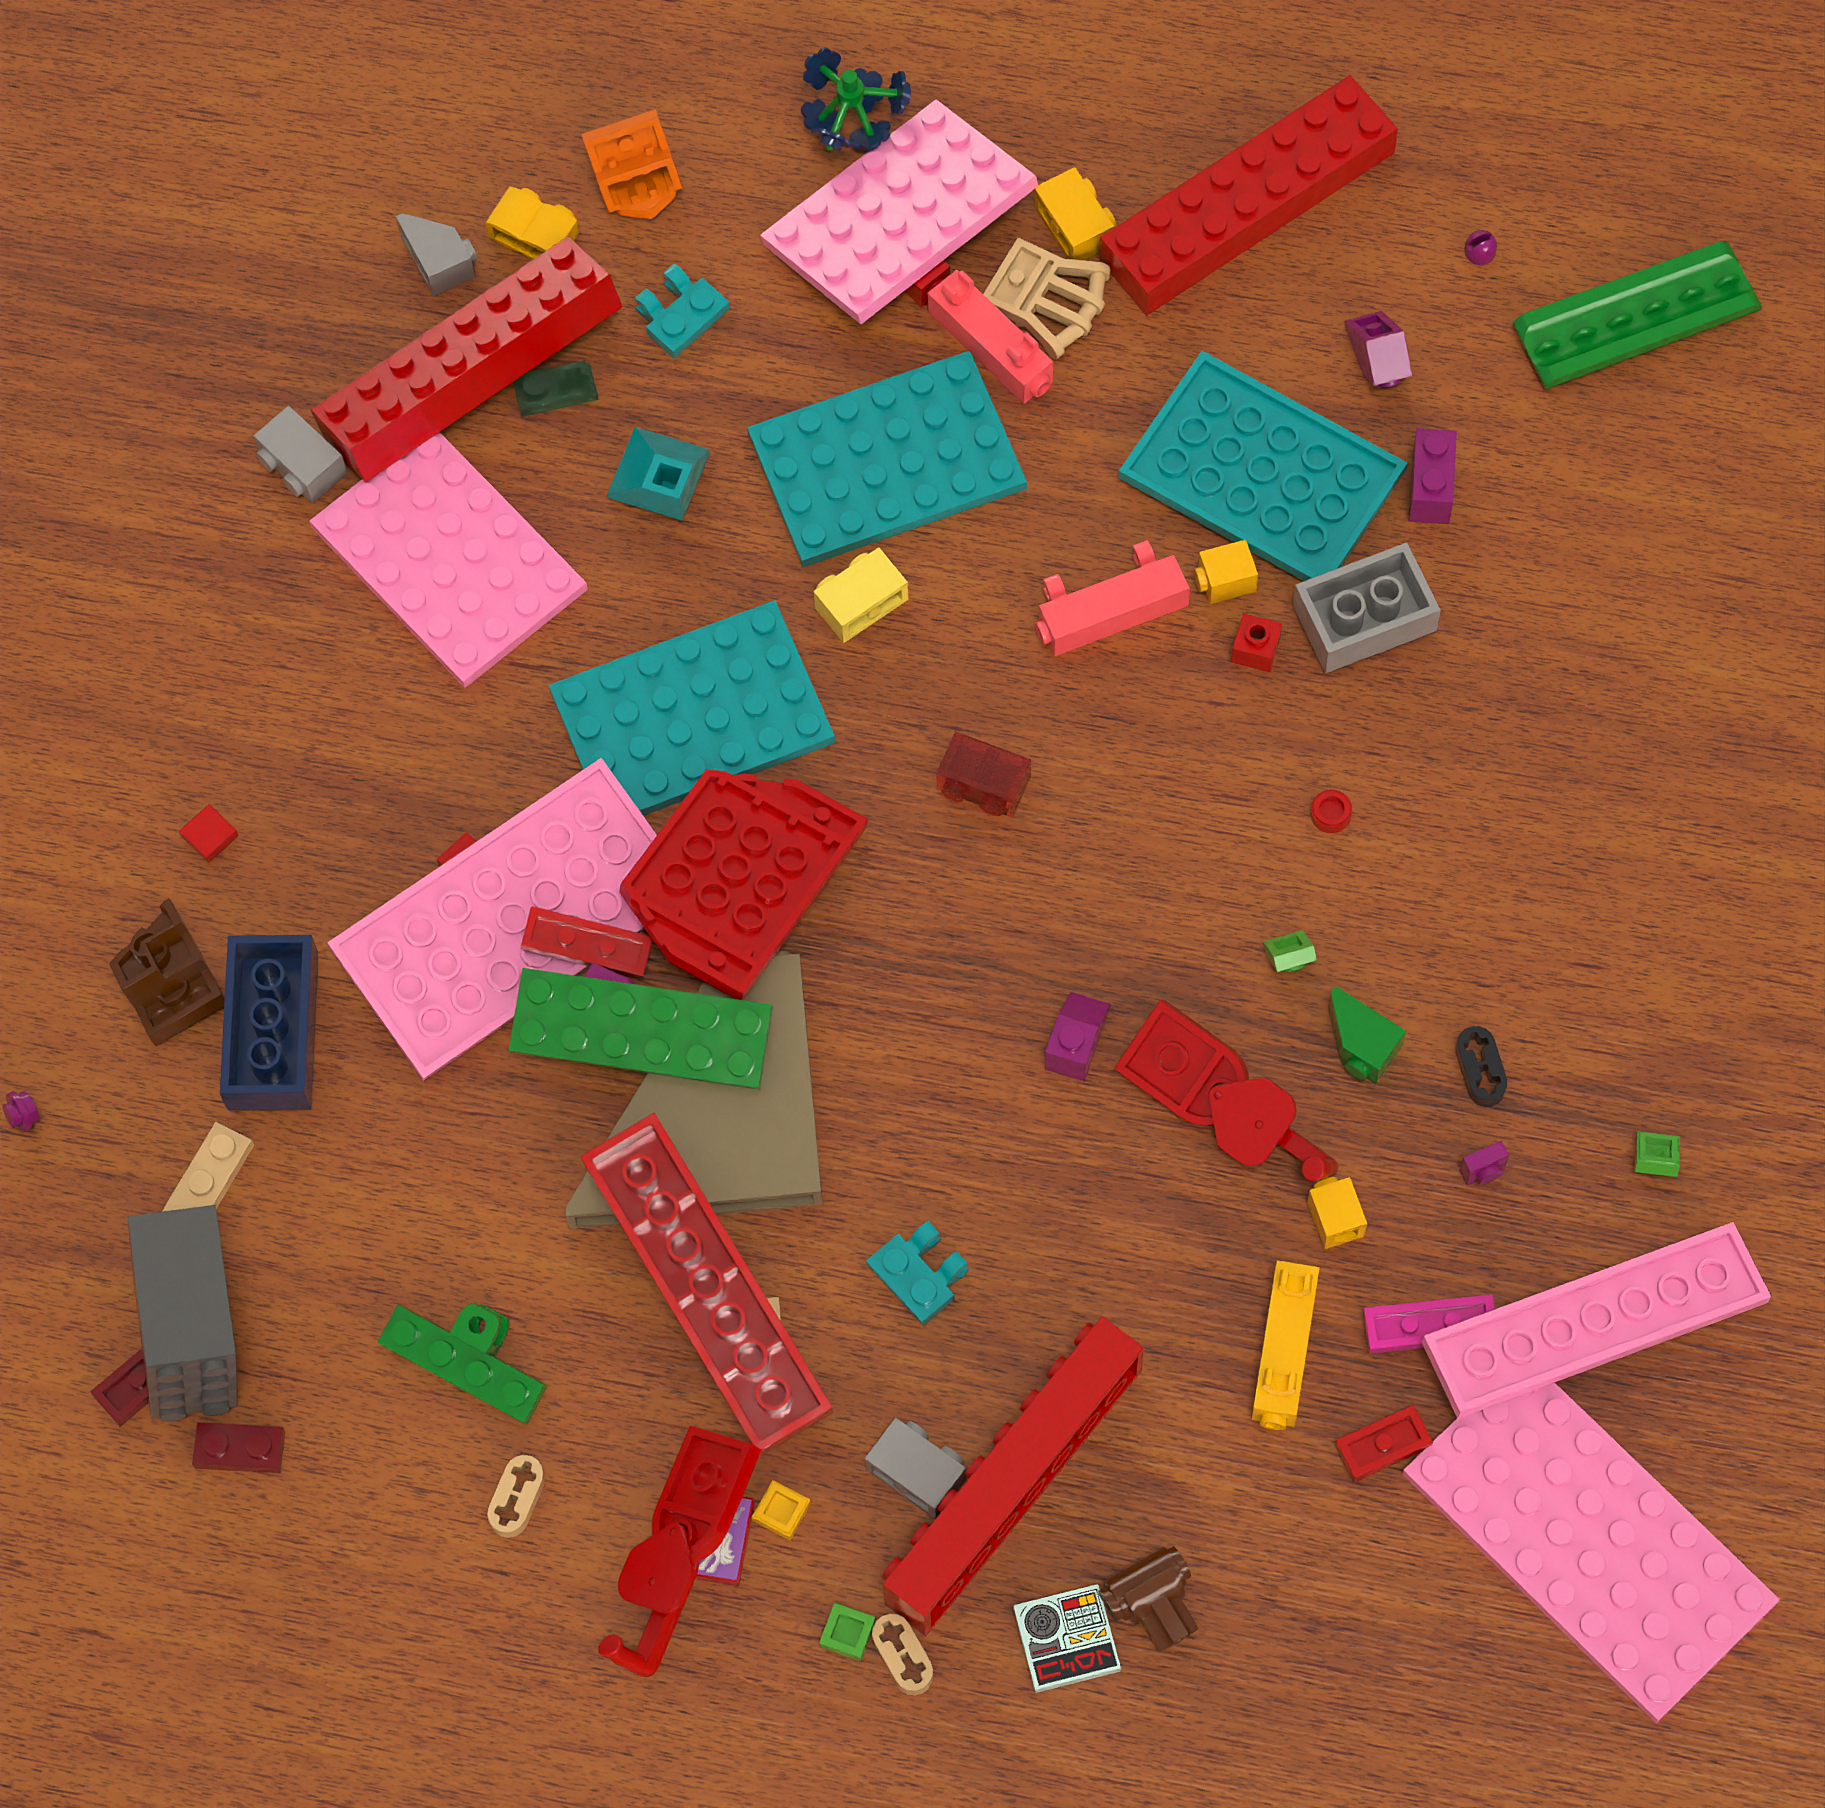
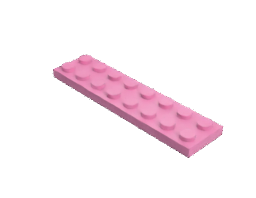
(1595, 1319)

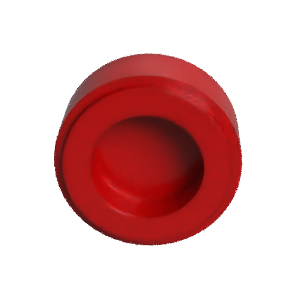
(1331, 811)

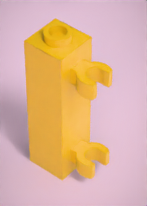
(1285, 1345)

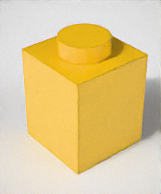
(1226, 572)
(1336, 1211)

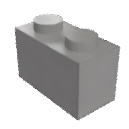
(299, 455)
(915, 1466)

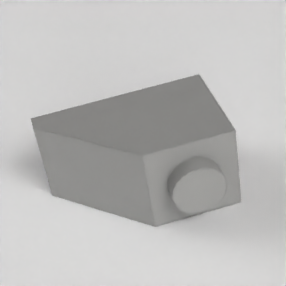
(437, 252)

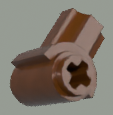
(1152, 1596)

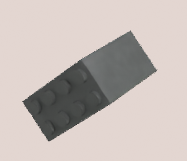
(183, 1312)

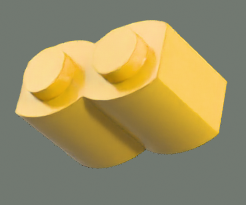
(528, 224)

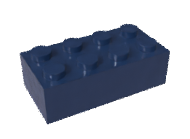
(269, 1022)

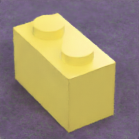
(860, 594)

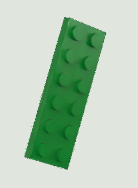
(640, 1028)

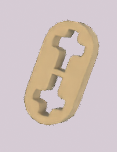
(507, 1492)
(911, 1649)

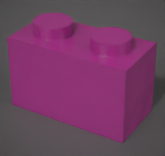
(1432, 476)

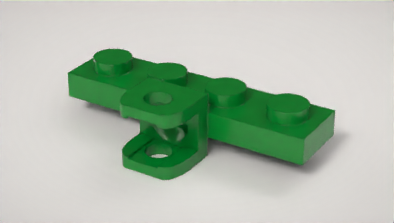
(466, 1356)

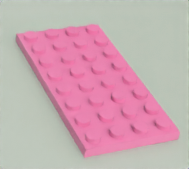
(447, 950)
(1593, 1543)

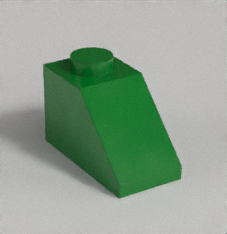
(1363, 1036)

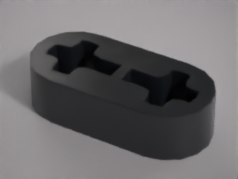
(1490, 1063)

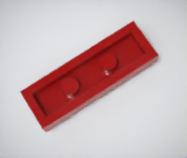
(586, 942)

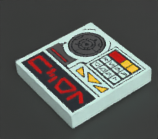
(1066, 1638)

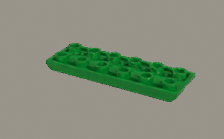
(1636, 314)

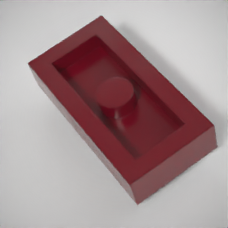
(124, 1390)
(238, 1447)

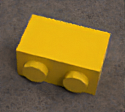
(1073, 214)

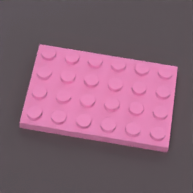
(899, 211)
(449, 558)

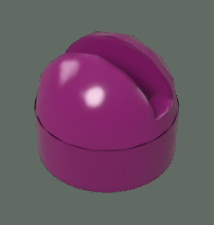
(1483, 252)

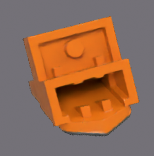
(633, 166)

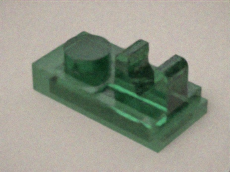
(555, 388)

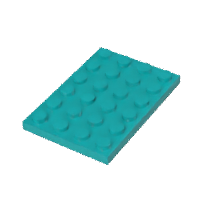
(886, 458)
(1262, 469)
(695, 703)

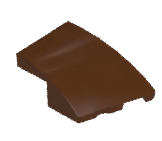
(166, 977)

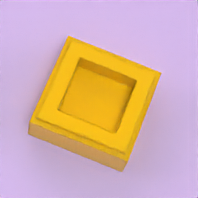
(781, 1510)

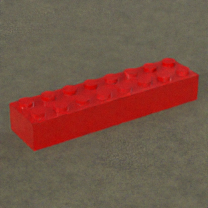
(1248, 194)
(467, 358)
(707, 1284)
(1012, 1475)

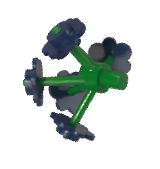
(854, 90)

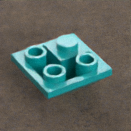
(658, 473)

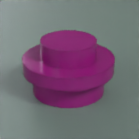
(20, 1110)

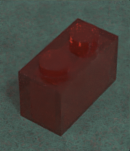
(983, 775)

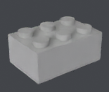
(1366, 607)

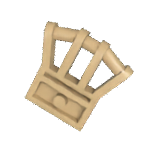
(1024, 281)

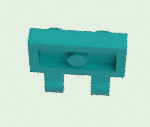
(687, 317)
(911, 1279)

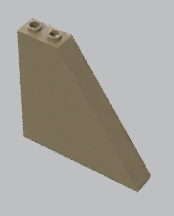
(738, 1142)

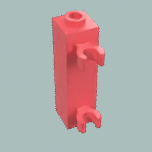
(991, 336)
(1112, 604)

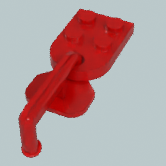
(1181, 1069)
(686, 1528)

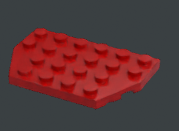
(737, 873)

